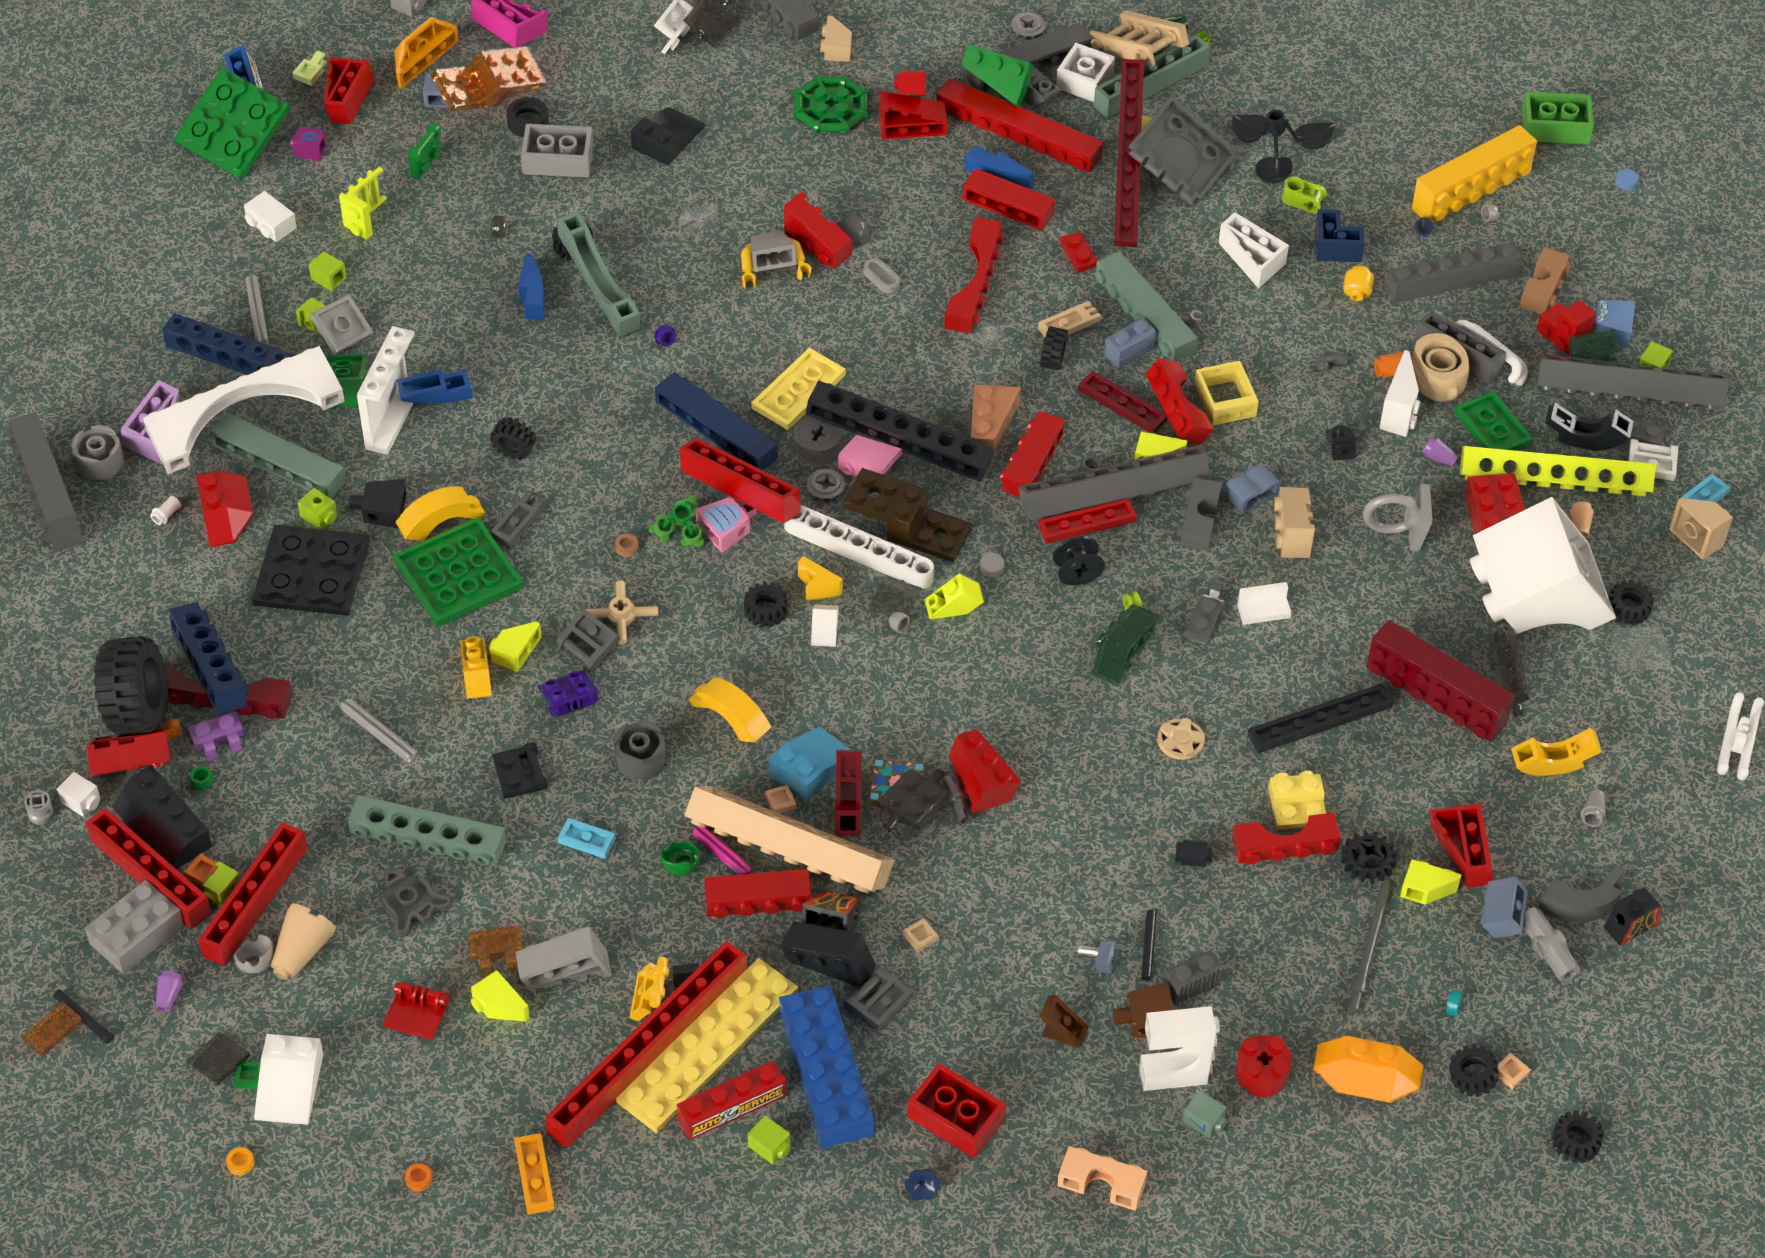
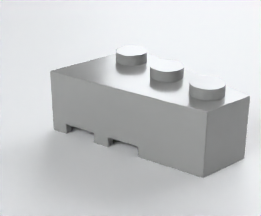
(563, 958)

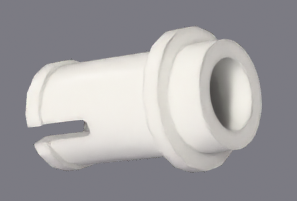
(162, 513)

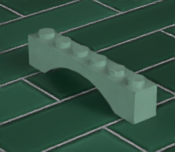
(613, 300)

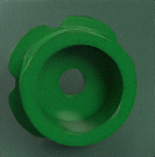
(201, 773)

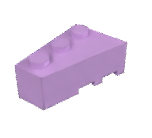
(133, 431)

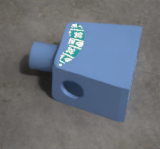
(1615, 315)

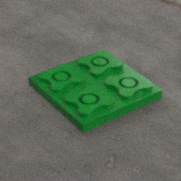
(232, 123)
(458, 571)

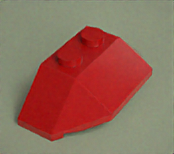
(224, 505)

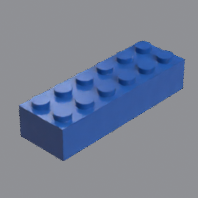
(826, 1066)

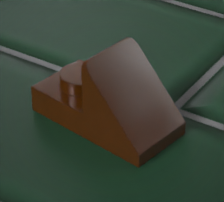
(1062, 1022)

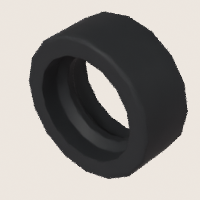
(523, 105)

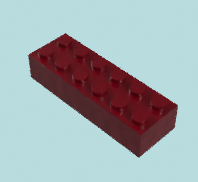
(1440, 681)

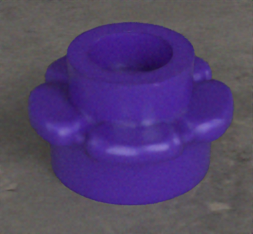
(665, 335)

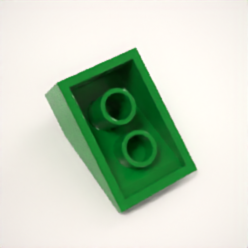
(350, 373)

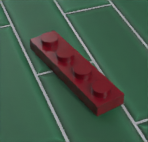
(1122, 402)

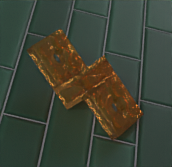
(488, 78)

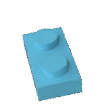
(1709, 489)
(586, 838)

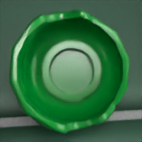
(680, 858)

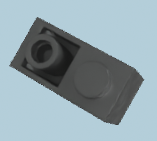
(1040, 88)

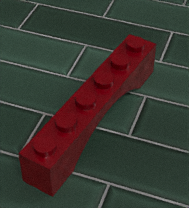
(265, 698)

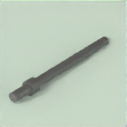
(1359, 986)

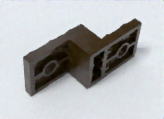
(907, 514)

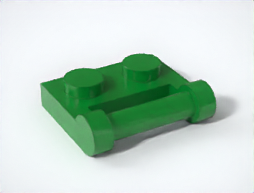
(425, 152)

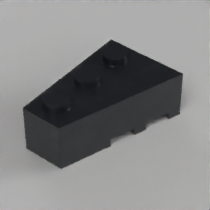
(829, 952)

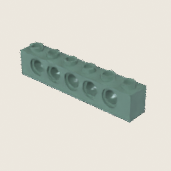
(417, 821)

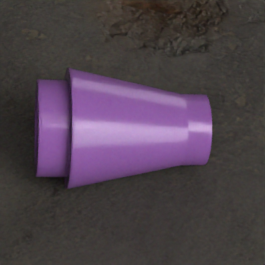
(1440, 452)
(168, 988)

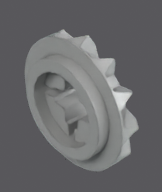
(1028, 19)
(819, 478)

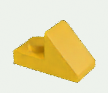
(819, 581)

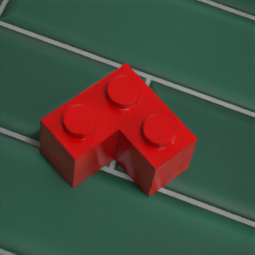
(1561, 322)

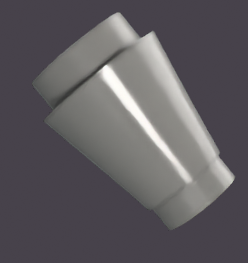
(1594, 809)

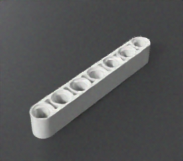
(862, 547)

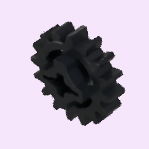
(1369, 857)

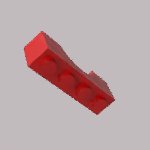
(1187, 420)
(1256, 844)

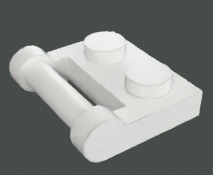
(1662, 456)

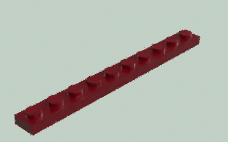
(1127, 167)

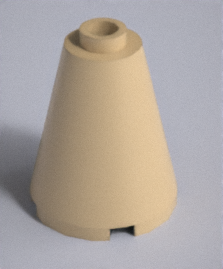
(299, 940)

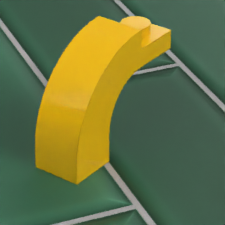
(435, 507)
(734, 706)

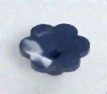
(922, 1189)

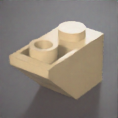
(837, 41)

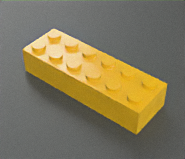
(1474, 174)

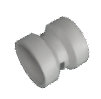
(39, 807)

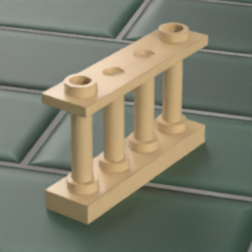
(1142, 26)

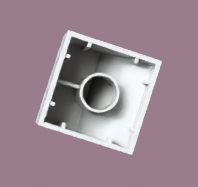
(1540, 571)

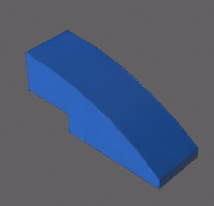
(998, 165)
(531, 289)
(435, 387)

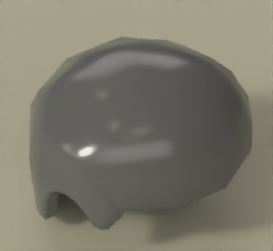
(855, 228)

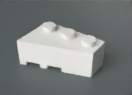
(1252, 248)

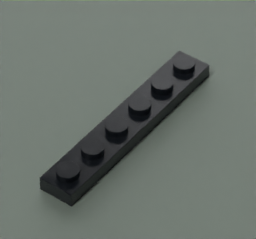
(1320, 718)

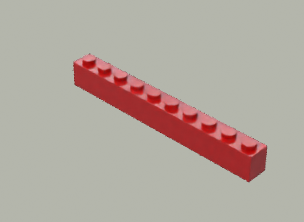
(644, 1045)

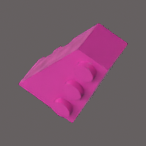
(510, 21)

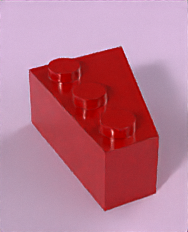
(346, 88)
(815, 233)
(128, 751)
(982, 771)
(1465, 842)

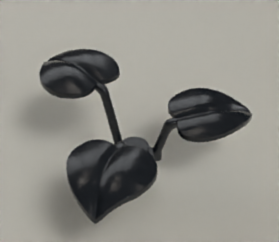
(1276, 169)

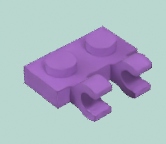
(215, 731)

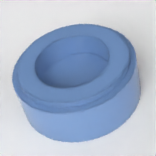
(1626, 179)

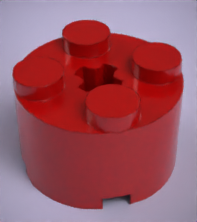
(1263, 1065)

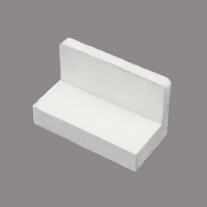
(1263, 603)

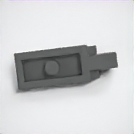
(1206, 614)

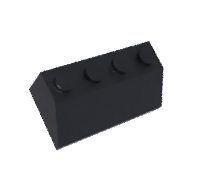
(161, 818)

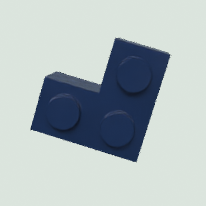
(1337, 241)

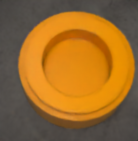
(240, 1161)

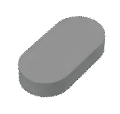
(881, 275)

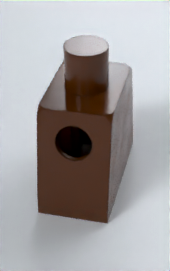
(1141, 1002)

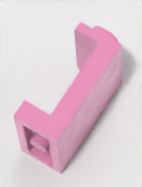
(867, 454)

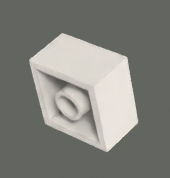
(1084, 70)

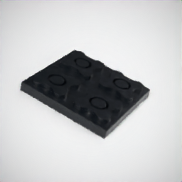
(311, 570)

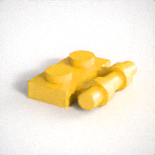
(649, 989)

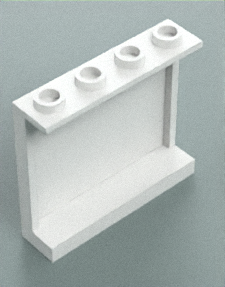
(379, 397)

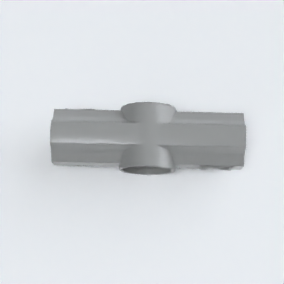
(1550, 945)

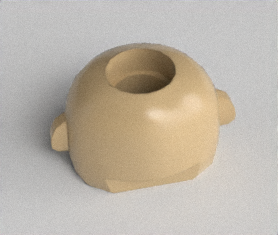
(1440, 367)

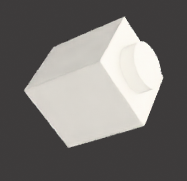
(79, 794)

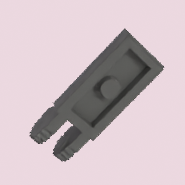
(518, 519)

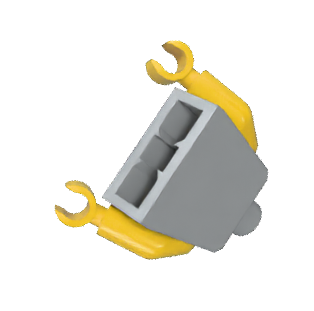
(772, 252)

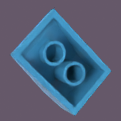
(806, 762)

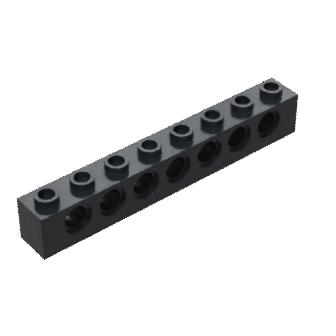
(896, 429)

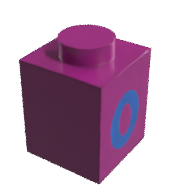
(309, 143)

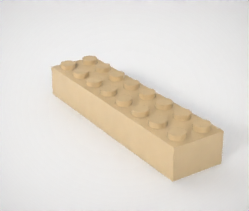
(789, 838)

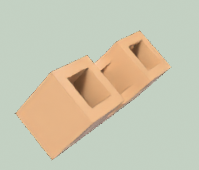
(1083, 1167)

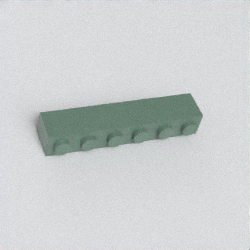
(1168, 69)
(1142, 301)
(277, 455)

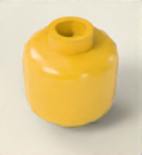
(1358, 283)

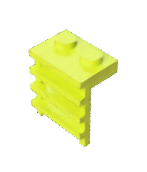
(357, 211)

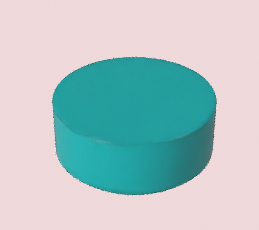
(1454, 1002)

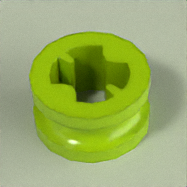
(1133, 598)

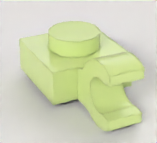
(311, 70)

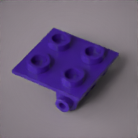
(568, 689)

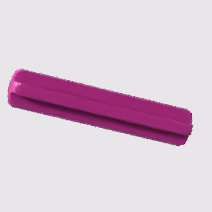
(722, 850)

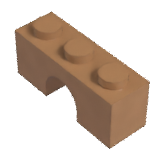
(1551, 268)

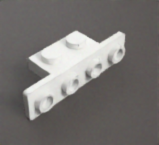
(672, 23)

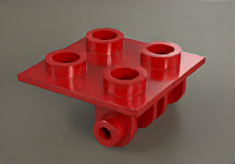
(416, 1010)

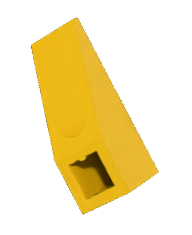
(475, 667)

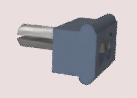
(1104, 954)

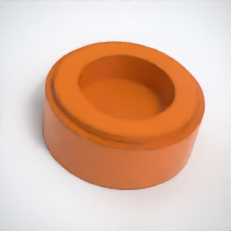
(418, 1177)

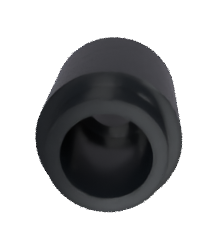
(1193, 853)

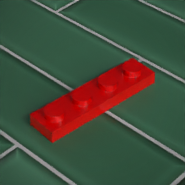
(1086, 521)

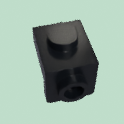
(1342, 442)

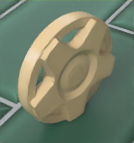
(1181, 738)

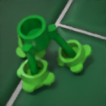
(682, 515)

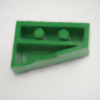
(999, 71)

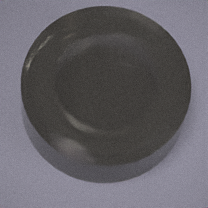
(498, 226)

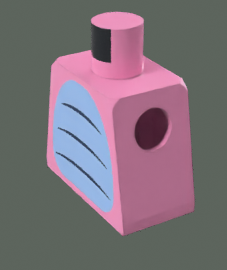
(725, 522)

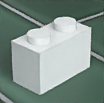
(270, 216)

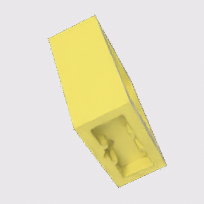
(1231, 409)

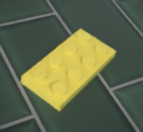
(788, 395)

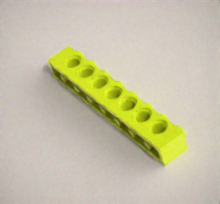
(1643, 472)

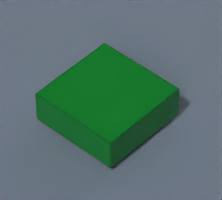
(247, 1075)

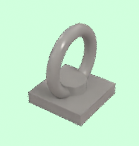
(1416, 518)

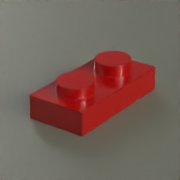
(1078, 252)

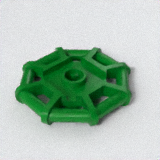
(831, 118)

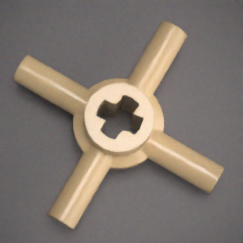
(622, 612)

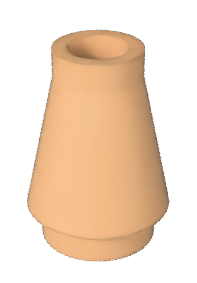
(1582, 517)

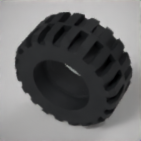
(131, 685)

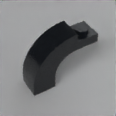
(1589, 434)

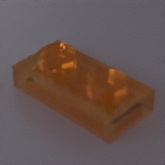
(52, 1029)

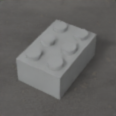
(557, 150)
(134, 926)

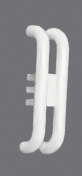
(1519, 368)
(1740, 739)

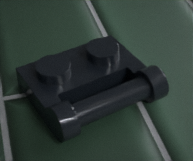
(511, 772)

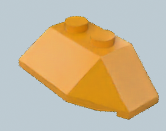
(423, 48)
(1368, 1068)

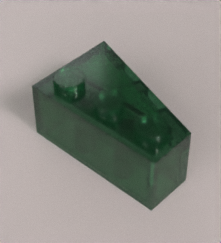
(1122, 642)

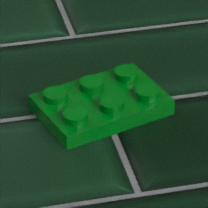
(1493, 423)

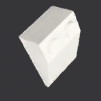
(1401, 399)
(288, 1078)

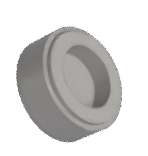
(992, 565)

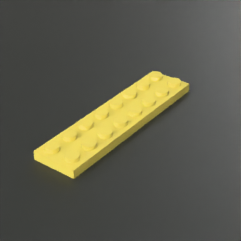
(706, 1045)

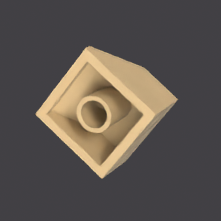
(1701, 525)

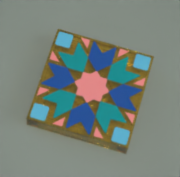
(886, 774)

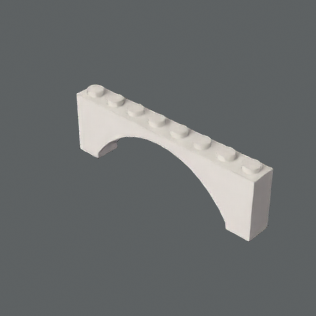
(301, 376)

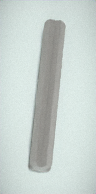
(256, 310)
(379, 730)

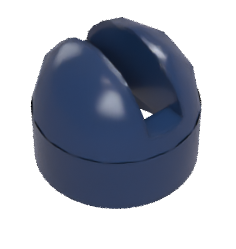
(1428, 226)

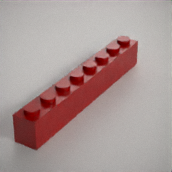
(1020, 125)

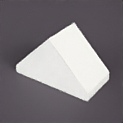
(824, 625)

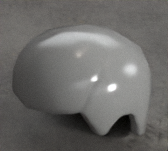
(255, 955)

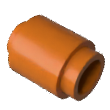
(1387, 364)

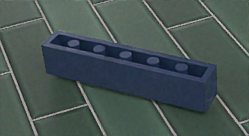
(716, 421)

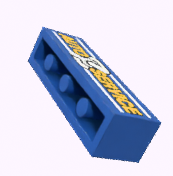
(244, 65)

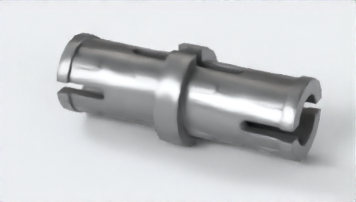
(957, 799)

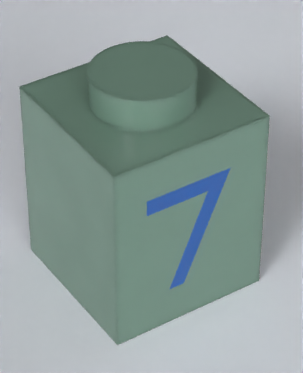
(1205, 1114)

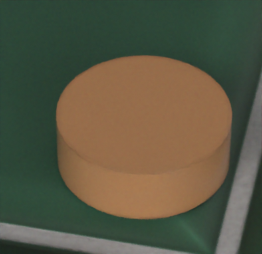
(626, 545)

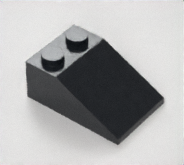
(664, 134)

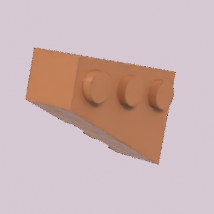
(993, 412)

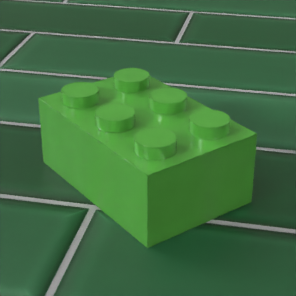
(1558, 117)

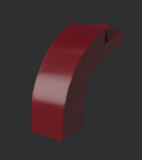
(848, 793)

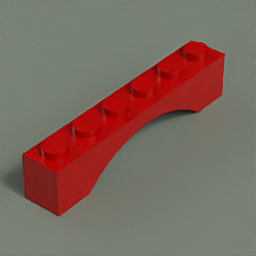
(964, 306)

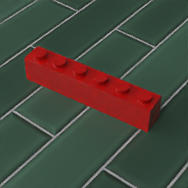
(740, 480)
(146, 864)
(253, 894)

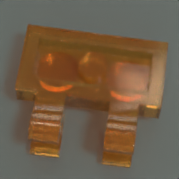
(495, 943)

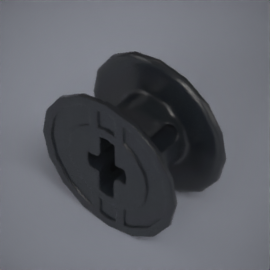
(1078, 560)

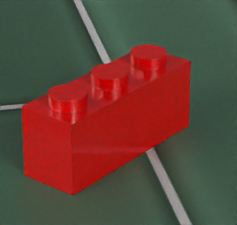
(911, 82)

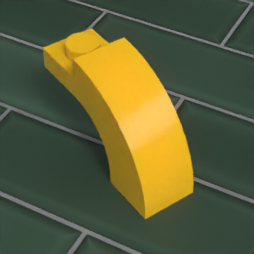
(1556, 758)

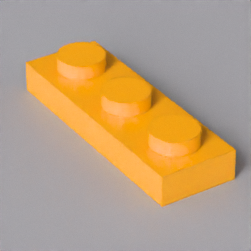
(534, 1173)

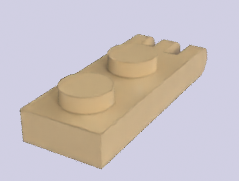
(1072, 319)

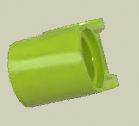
(1302, 194)

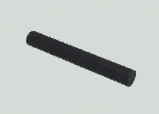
(1148, 950)
(86, 1018)

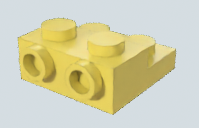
(1296, 798)

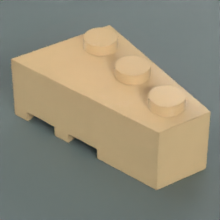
(1294, 522)

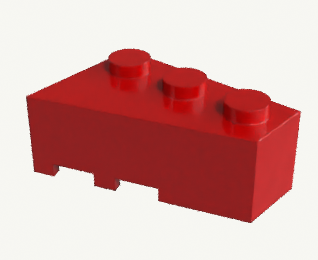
(910, 116)

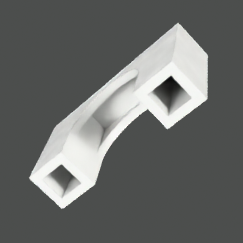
(1186, 1028)

